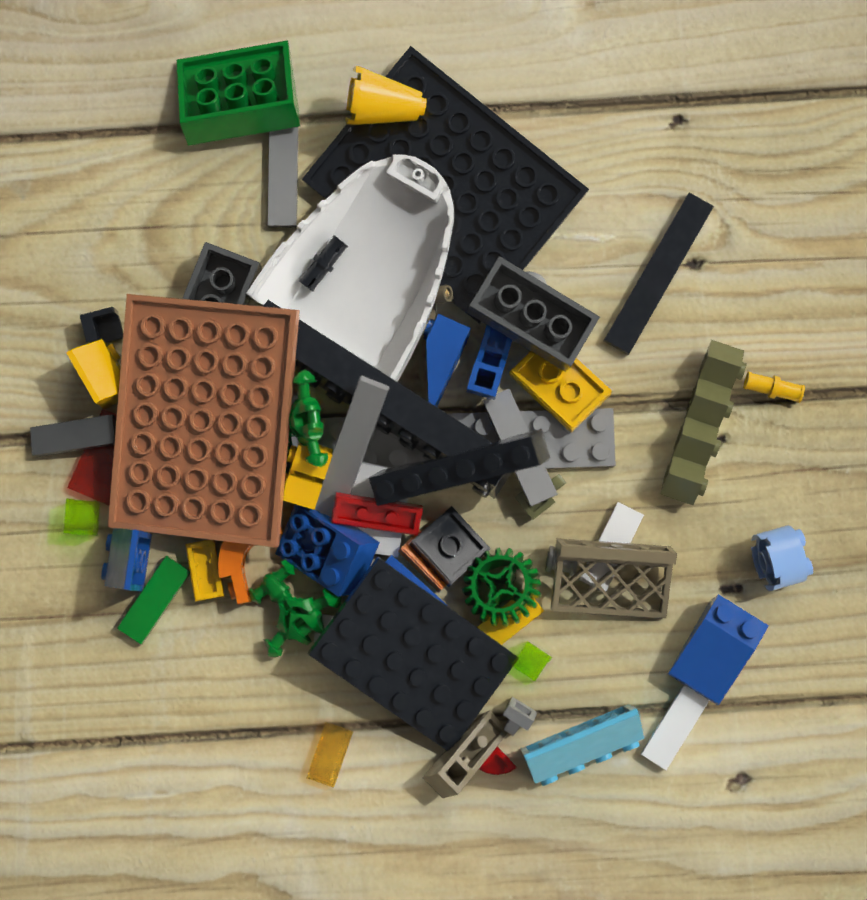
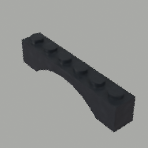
(481, 463)

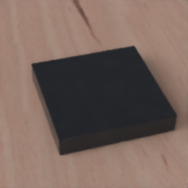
(449, 546)

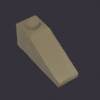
(464, 759)

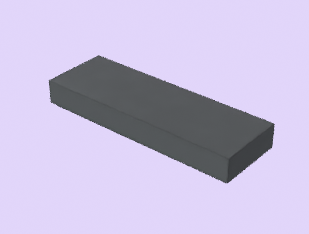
(73, 435)

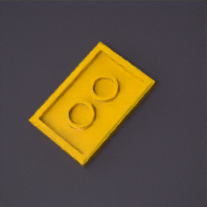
(565, 395)

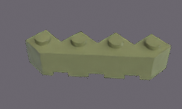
(700, 428)

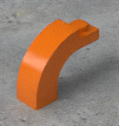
(232, 564)

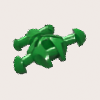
(306, 421)
(296, 615)

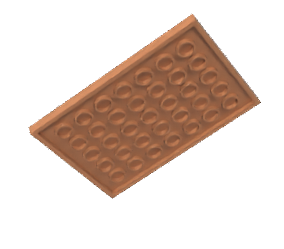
(203, 419)

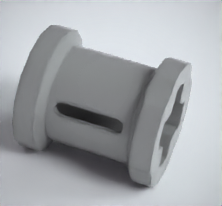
(568, 566)

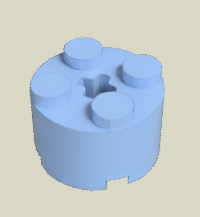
(781, 557)

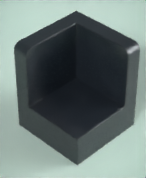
(102, 324)

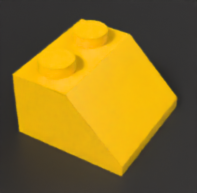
(98, 370)

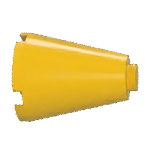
(381, 100)

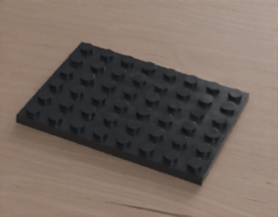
(500, 183)

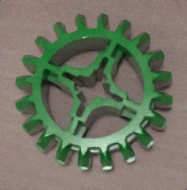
(496, 597)

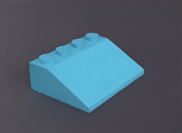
(583, 744)

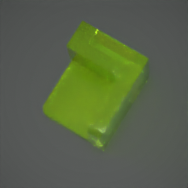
(81, 517)
(531, 660)

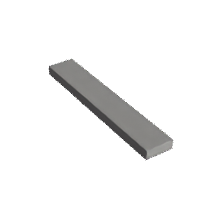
(352, 442)

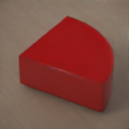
(497, 763)

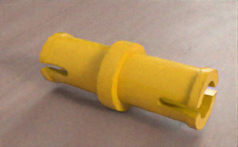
(774, 387)

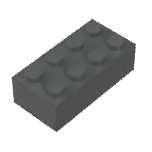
(222, 276)
(532, 314)

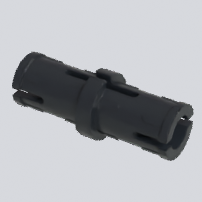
(323, 263)

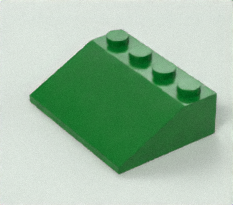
(237, 93)

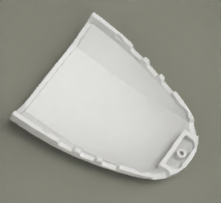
(385, 283)

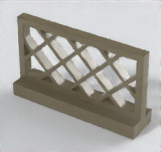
(619, 554)

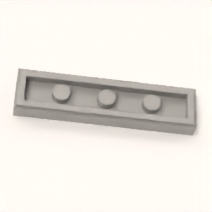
(283, 178)
(508, 423)

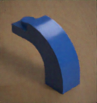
(489, 364)

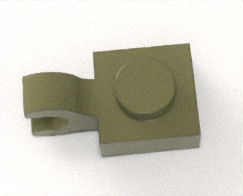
(536, 510)

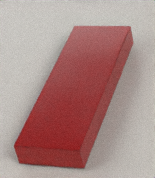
(364, 513)

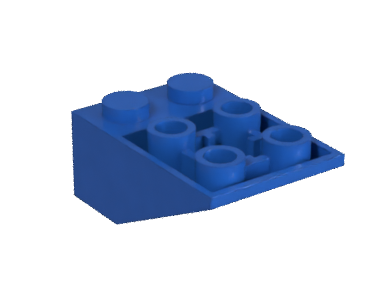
(326, 551)

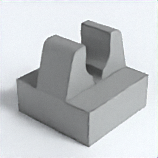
(518, 715)

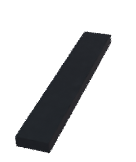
(658, 273)

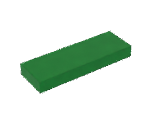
(154, 600)

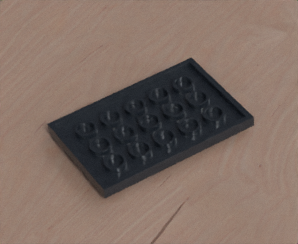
(413, 654)

